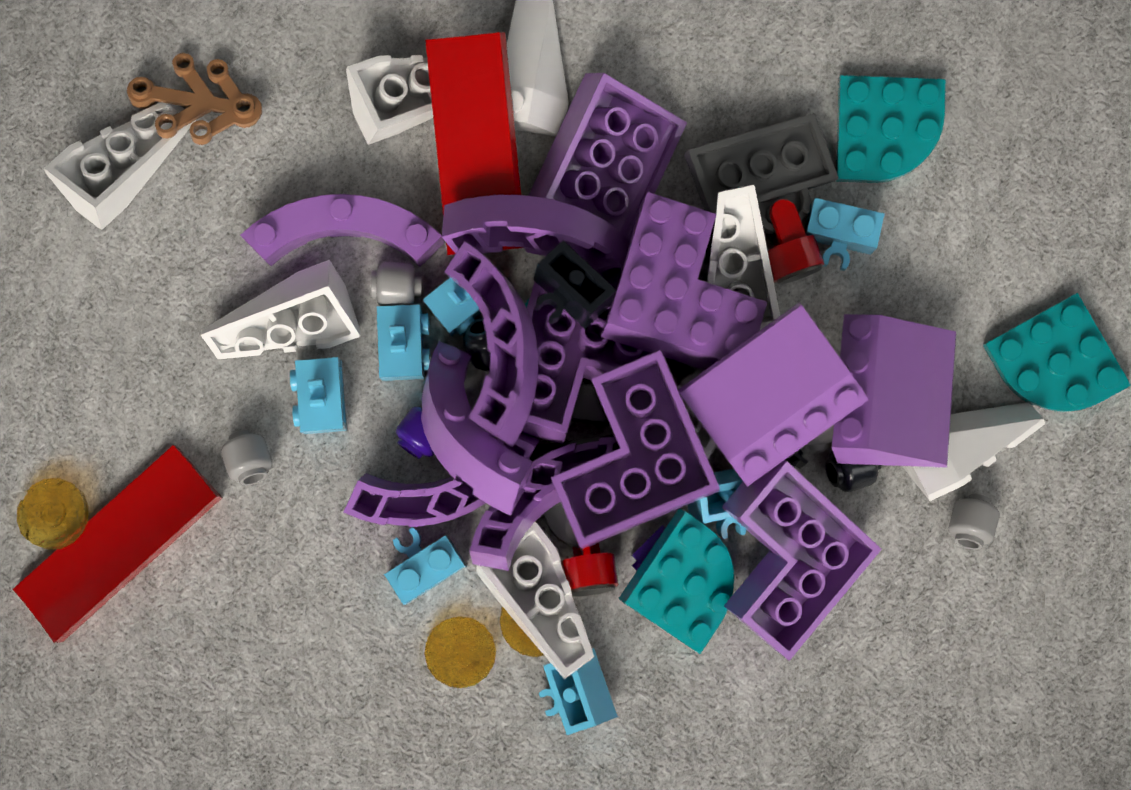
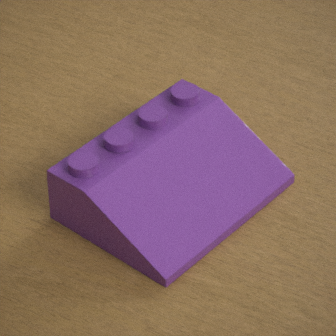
(609, 151)
(909, 389)
(773, 394)

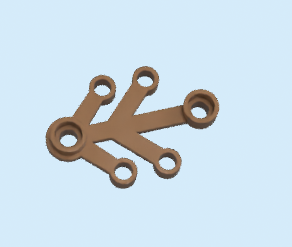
(198, 102)

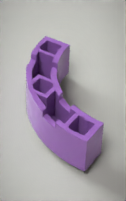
(340, 217)
(537, 227)
(510, 339)
(462, 444)
(422, 503)
(501, 533)

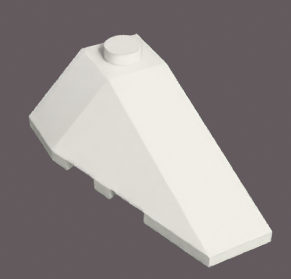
(536, 68)
(389, 95)
(113, 167)
(740, 251)
(295, 313)
(975, 441)
(541, 601)

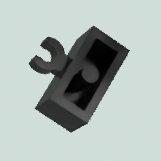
(572, 286)

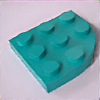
(886, 126)
(1058, 359)
(684, 582)

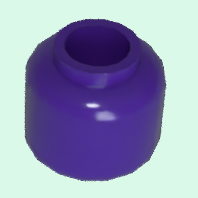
(412, 434)

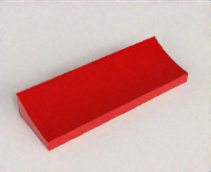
(473, 117)
(117, 544)

